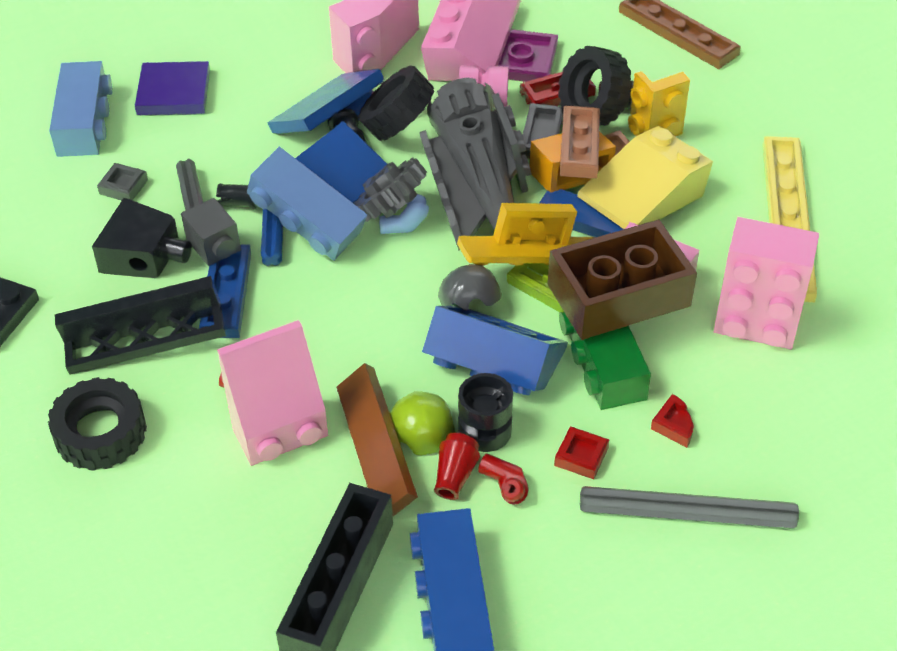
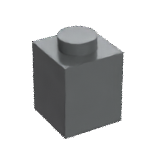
(211, 231)

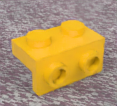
(658, 103)

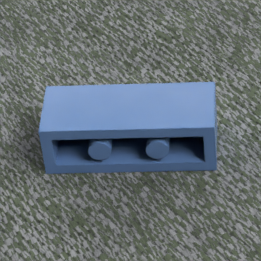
(80, 108)
(306, 204)

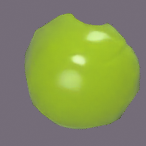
(422, 421)

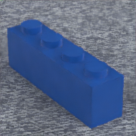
(451, 582)

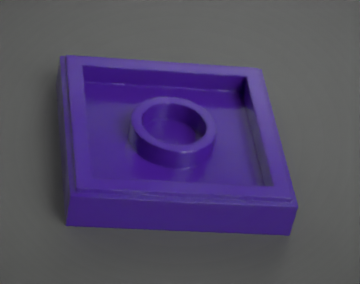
(172, 88)

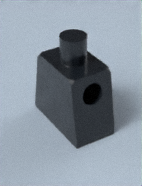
(139, 242)

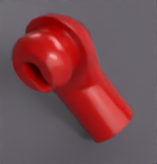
(509, 477)

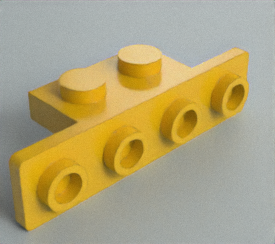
(523, 235)

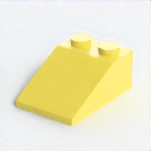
(648, 179)

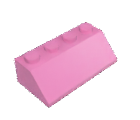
(467, 35)

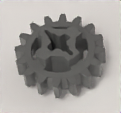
(391, 188)

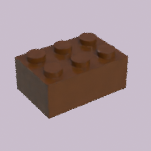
(621, 279)

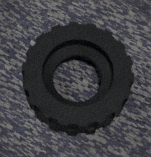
(614, 85)
(396, 103)
(100, 450)

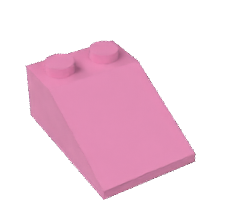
(370, 31)
(273, 393)

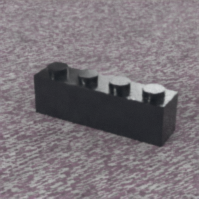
(337, 572)

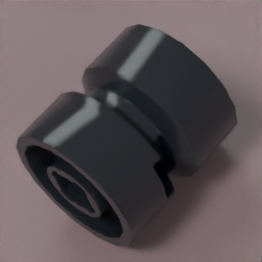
(486, 410)

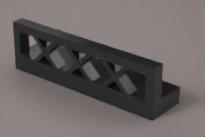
(140, 317)

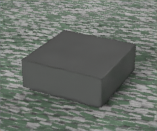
(122, 182)

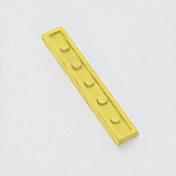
(787, 189)

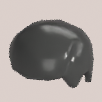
(469, 283)

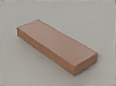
(580, 142)

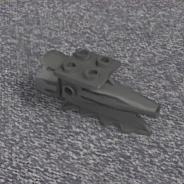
(473, 154)

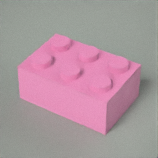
(765, 282)

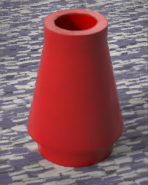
(455, 463)

